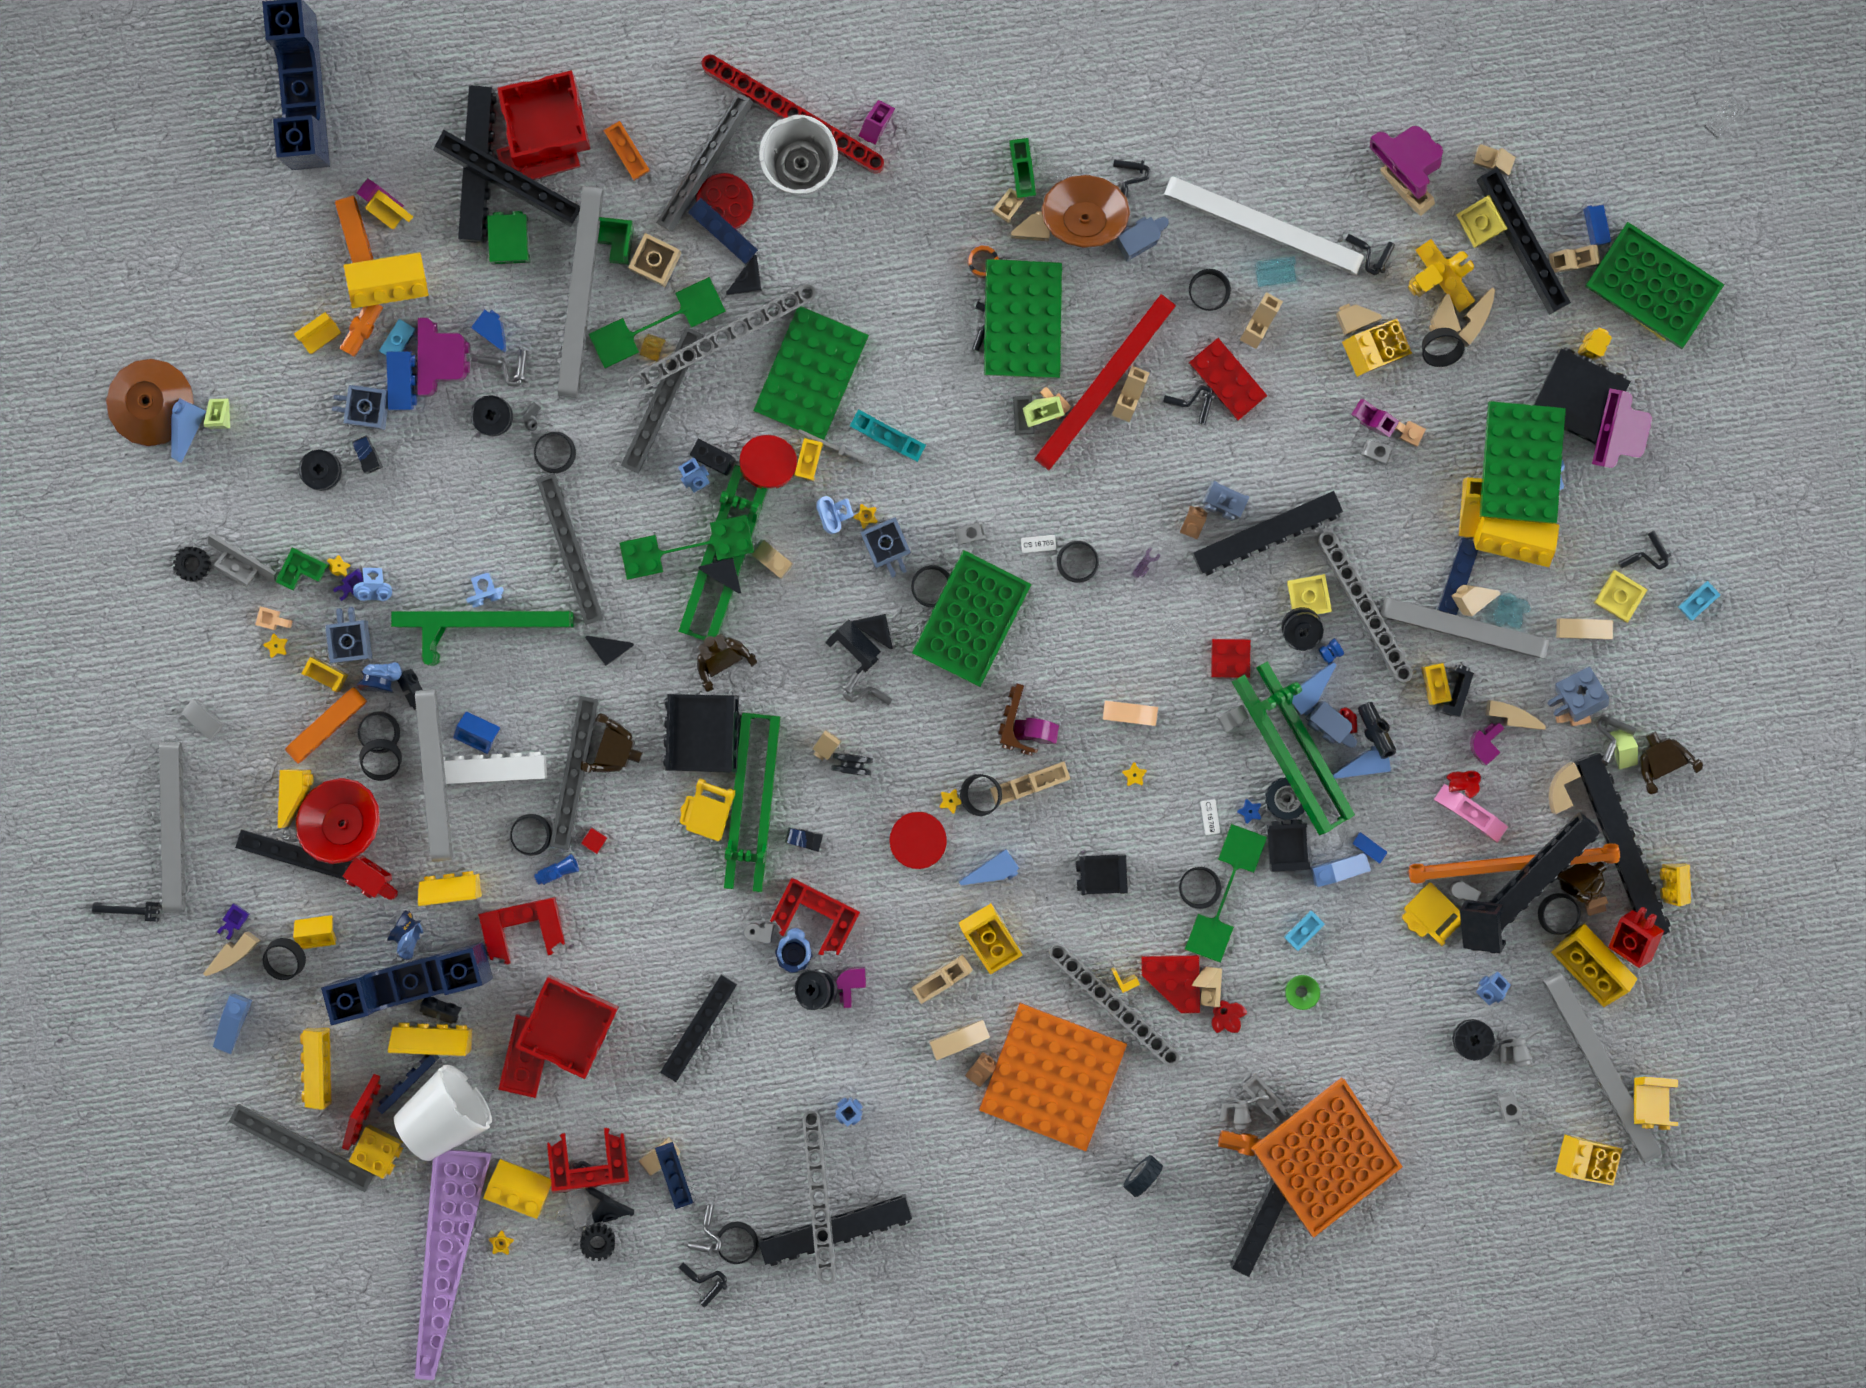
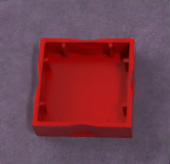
(544, 118)
(567, 1026)

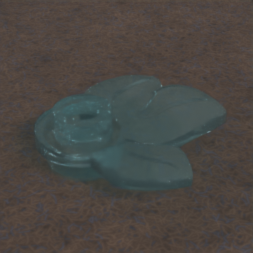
(1513, 613)

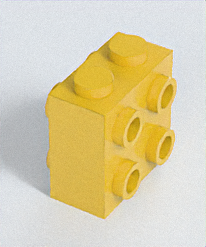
(376, 1151)

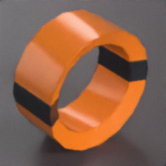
(978, 249)

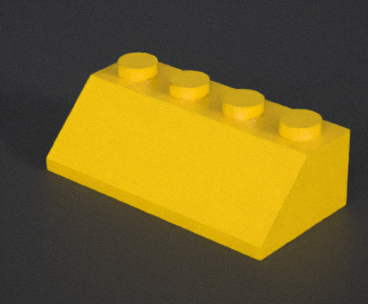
(386, 280)
(1518, 539)
(1594, 965)
(430, 1040)
(317, 1068)

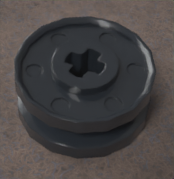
(502, 419)
(313, 479)
(1311, 630)
(852, 764)
(816, 989)
(1482, 1033)

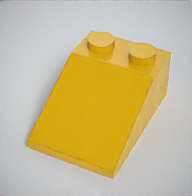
(293, 789)
(990, 938)

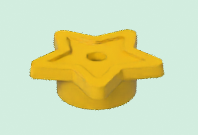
(870, 512)
(334, 569)
(271, 645)
(1129, 774)
(946, 797)
(501, 1248)

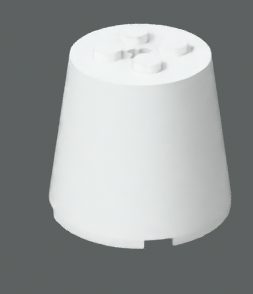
(795, 141)
(442, 1114)

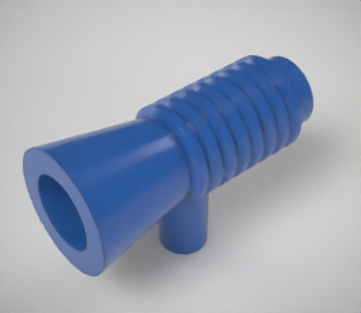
(554, 871)

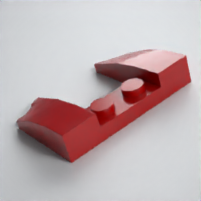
(800, 893)
(495, 921)
(567, 1180)

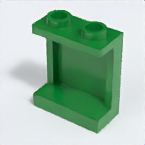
(508, 238)

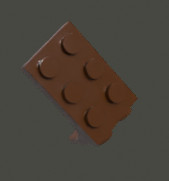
(1006, 730)

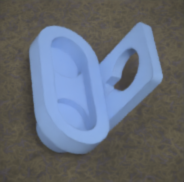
(831, 515)
(372, 589)
(491, 593)

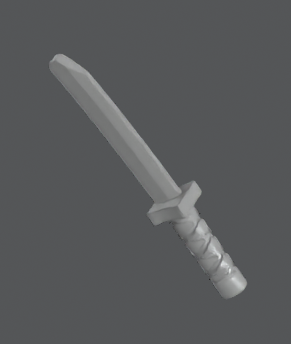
(842, 451)

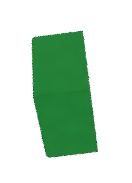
(619, 235)
(298, 564)

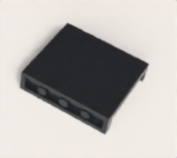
(1580, 389)
(701, 733)

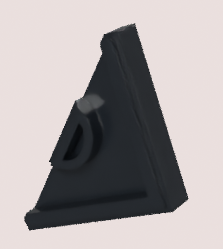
(747, 280)
(724, 572)
(876, 628)
(608, 649)
(609, 1210)

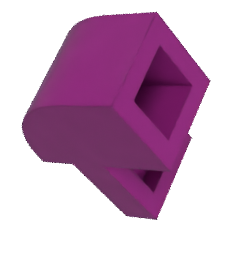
(1375, 419)
(1036, 730)
(1481, 743)
(850, 978)

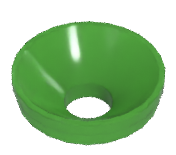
(1311, 997)

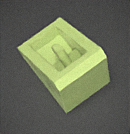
(1042, 410)
(217, 414)
(1626, 749)

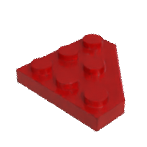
(1174, 979)
(361, 1112)

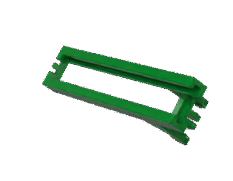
(727, 500)
(436, 622)
(1283, 698)
(731, 853)

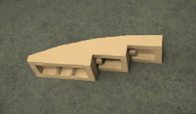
(1031, 783)

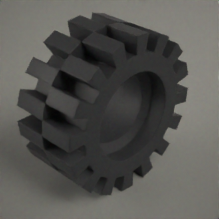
(180, 566)
(593, 1252)

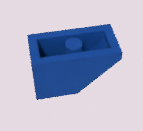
(491, 328)

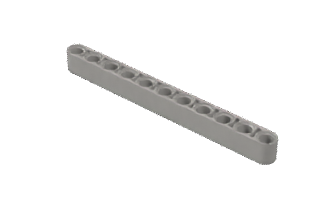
(580, 291)
(728, 329)
(1600, 1065)

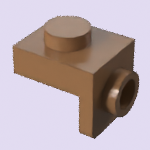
(1194, 522)
(1596, 905)
(981, 1069)

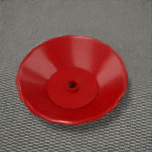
(322, 814)

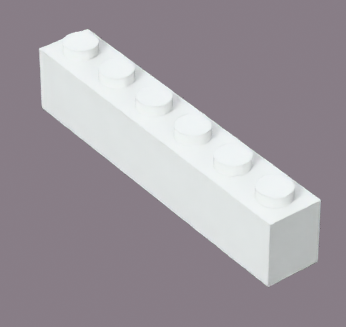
(495, 768)

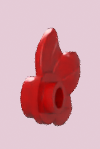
(1465, 781)
(1228, 1019)

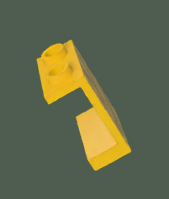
(1652, 1102)

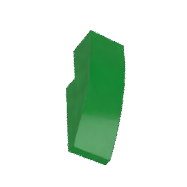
(1022, 167)

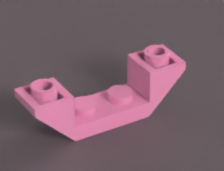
(1471, 812)

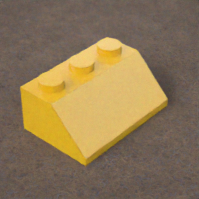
(449, 888)
(518, 1189)

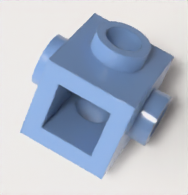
(694, 475)
(1490, 991)
(848, 1118)

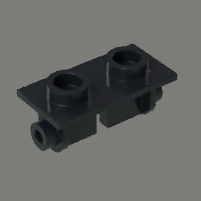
(409, 681)
(432, 1006)

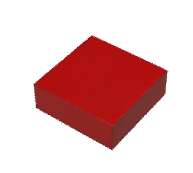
(594, 840)

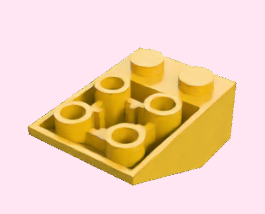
(1376, 347)
(1470, 507)
(1676, 884)
(1588, 1160)

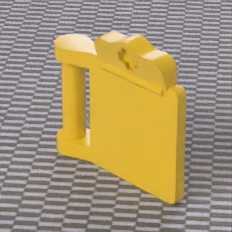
(704, 814)
(1428, 912)

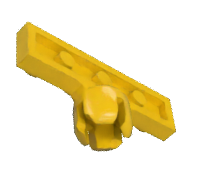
(1450, 271)

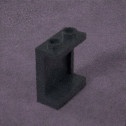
(712, 457)
(856, 644)
(1459, 693)
(1287, 846)
(1102, 874)
(1482, 926)

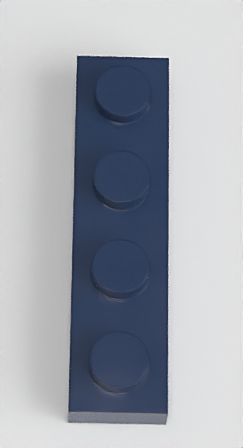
(723, 230)
(1458, 575)
(400, 1088)
(674, 1175)

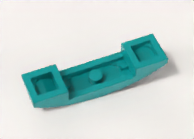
(887, 435)

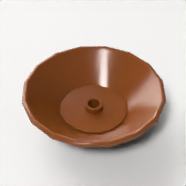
(1087, 199)
(126, 394)

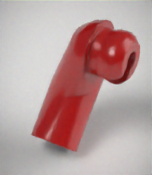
(1351, 717)

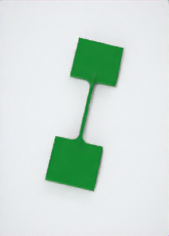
(617, 342)
(729, 537)
(1241, 851)

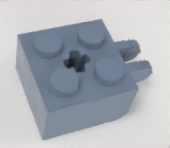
(1141, 236)
(355, 401)
(1225, 501)
(897, 548)
(339, 633)
(1577, 705)
(1331, 724)

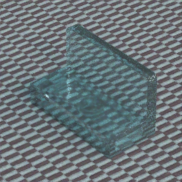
(1275, 271)

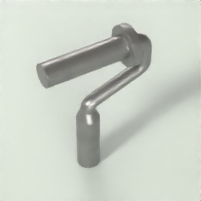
(519, 377)
(874, 691)
(1612, 745)
(713, 1248)

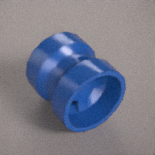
(1331, 651)

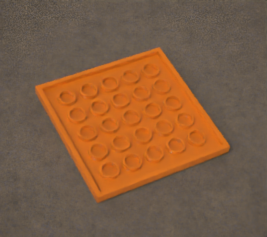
(1053, 1076)
(1327, 1157)

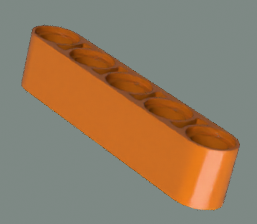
(354, 229)
(325, 725)

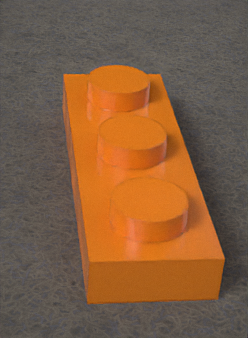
(626, 150)

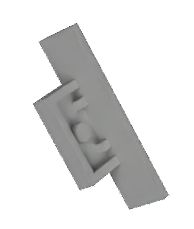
(238, 564)

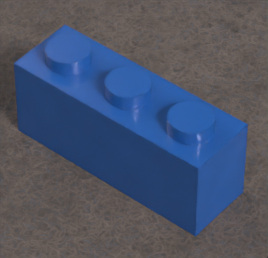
(401, 380)

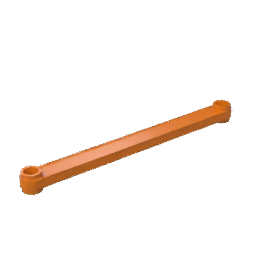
(1419, 873)

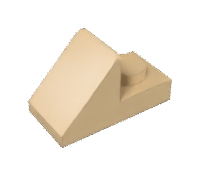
(1492, 158)
(1008, 205)
(1210, 985)

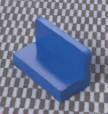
(1597, 225)
(476, 732)

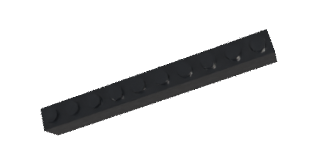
(1617, 831)

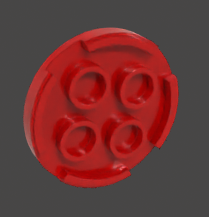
(728, 197)
(768, 461)
(918, 840)

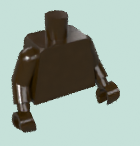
(717, 655)
(614, 749)
(1662, 758)
(1583, 881)

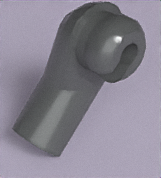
(530, 418)

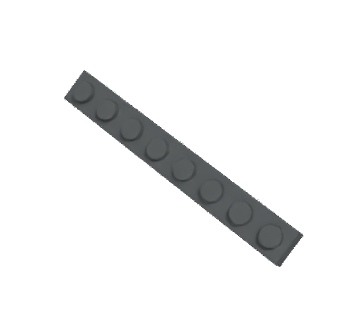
(705, 162)
(658, 407)
(570, 549)
(573, 775)
(301, 1147)

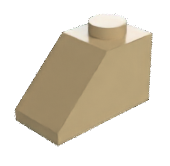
(1032, 229)
(1445, 316)
(1355, 317)
(772, 559)
(1472, 598)
(826, 745)
(650, 1160)

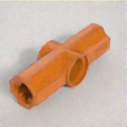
(361, 329)
(1238, 1142)

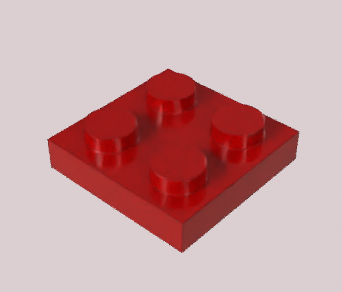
(1230, 658)

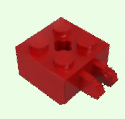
(370, 878)
(1636, 937)

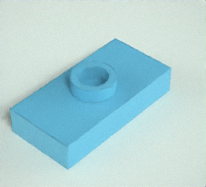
(398, 337)
(1699, 601)
(1304, 930)

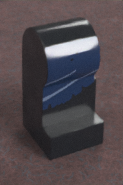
(367, 455)
(804, 838)

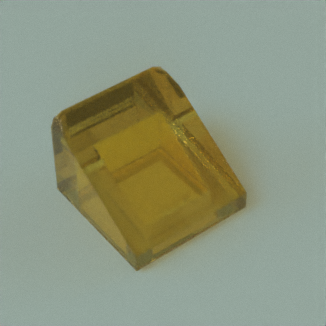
(652, 347)

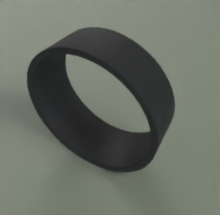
(1216, 273)
(1446, 359)
(567, 465)
(933, 567)
(1066, 576)
(394, 723)
(380, 743)
(965, 800)
(548, 830)
(1214, 898)
(1542, 907)
(291, 945)
(746, 1227)

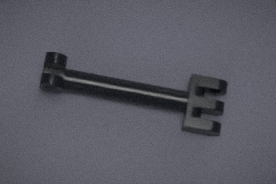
(98, 908)

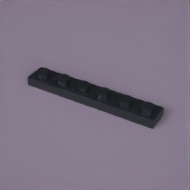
(287, 853)
(698, 1028)

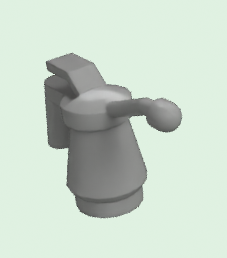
(1520, 1052)
(1242, 1116)

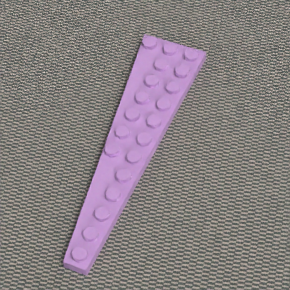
(453, 1207)

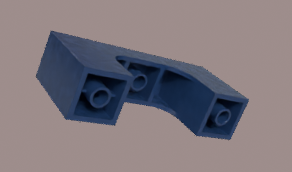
(302, 130)
(407, 982)

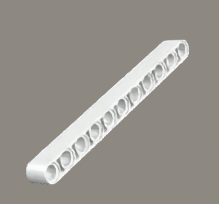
(1263, 225)

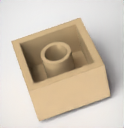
(654, 260)

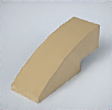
(1418, 205)
(1477, 317)
(1584, 628)
(1513, 715)
(233, 953)
(942, 979)
(959, 1039)

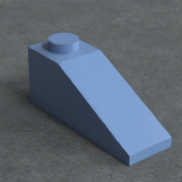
(184, 425)
(1312, 690)
(1366, 763)
(995, 869)
(1340, 869)
(231, 1022)

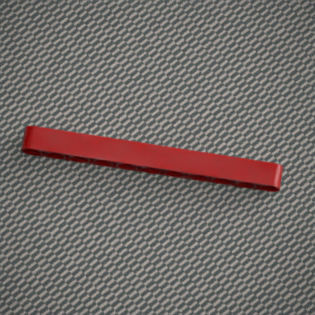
(786, 107)
(1105, 382)

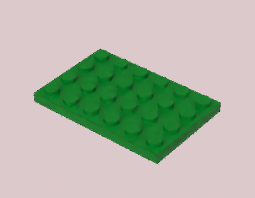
(1654, 285)
(1022, 318)
(811, 372)
(1522, 462)
(971, 618)

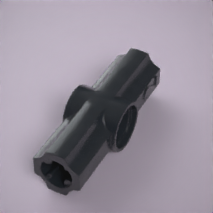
(1377, 730)

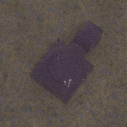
(1141, 569)

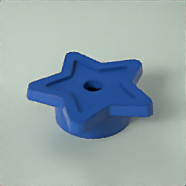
(1245, 811)

